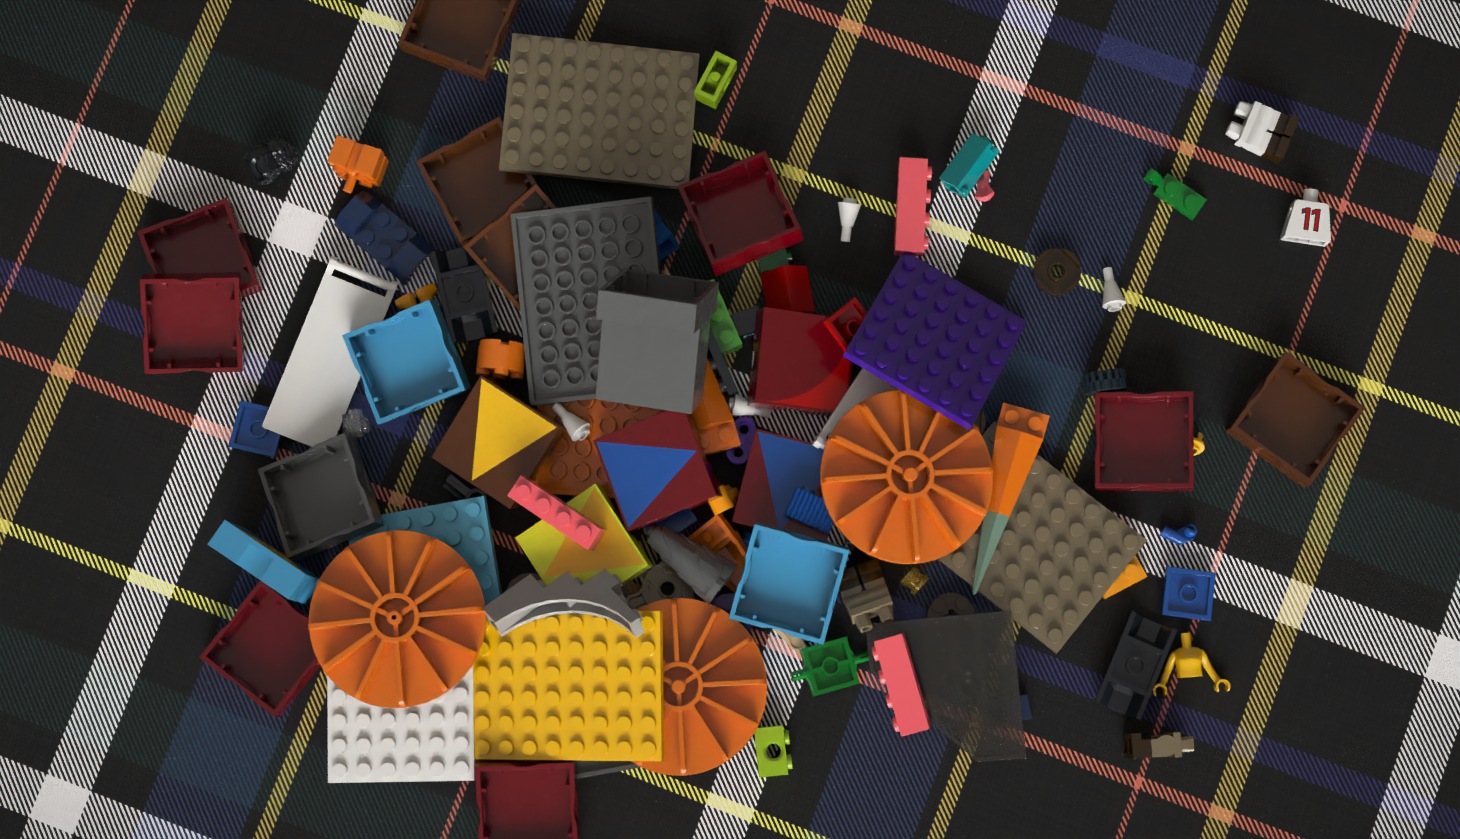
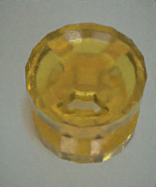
(914, 580)

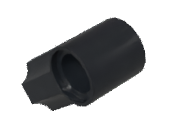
(462, 488)

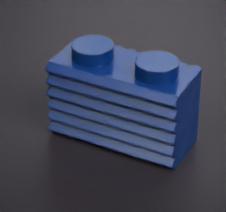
(809, 510)

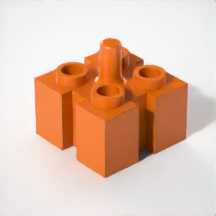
(357, 162)

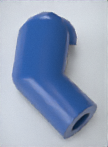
(1181, 535)

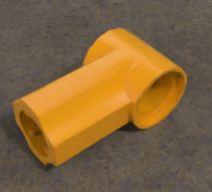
(725, 502)

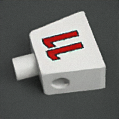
(1307, 221)

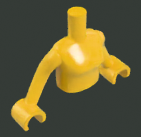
(1188, 664)

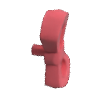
(984, 190)

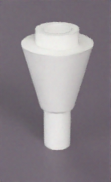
(848, 212)
(1112, 296)
(738, 407)
(575, 426)

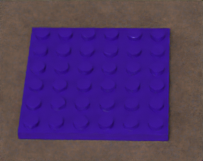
(935, 339)

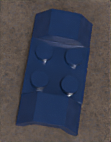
(383, 236)

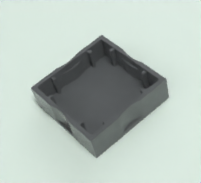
(321, 497)

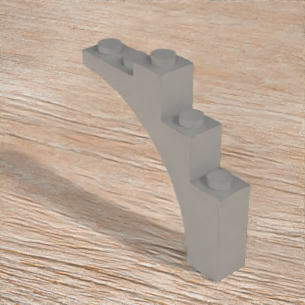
(565, 595)

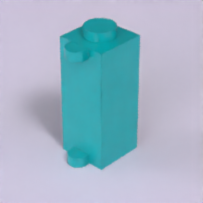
(969, 165)

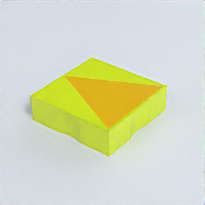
(555, 553)

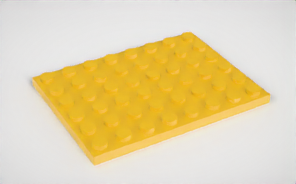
(570, 691)

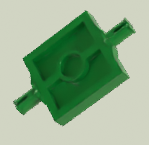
(829, 666)

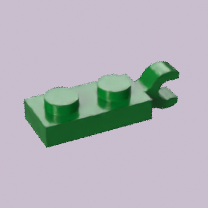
(1175, 193)

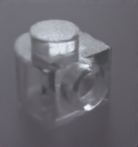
(355, 423)

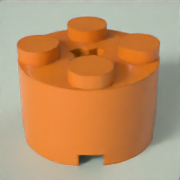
(501, 359)

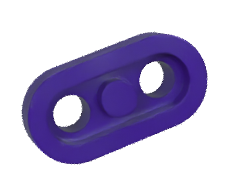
(745, 440)

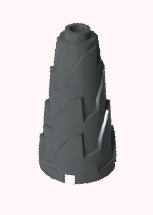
(692, 561)

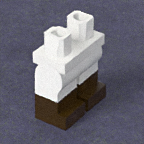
(1263, 130)

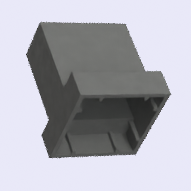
(654, 339)

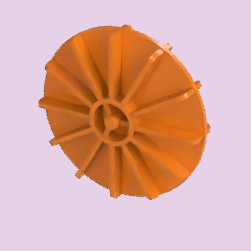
(905, 479)
(397, 619)
(709, 687)

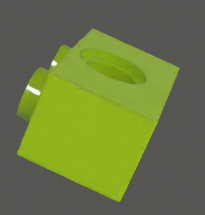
(715, 79)
(772, 766)

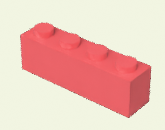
(911, 206)
(556, 513)
(902, 684)

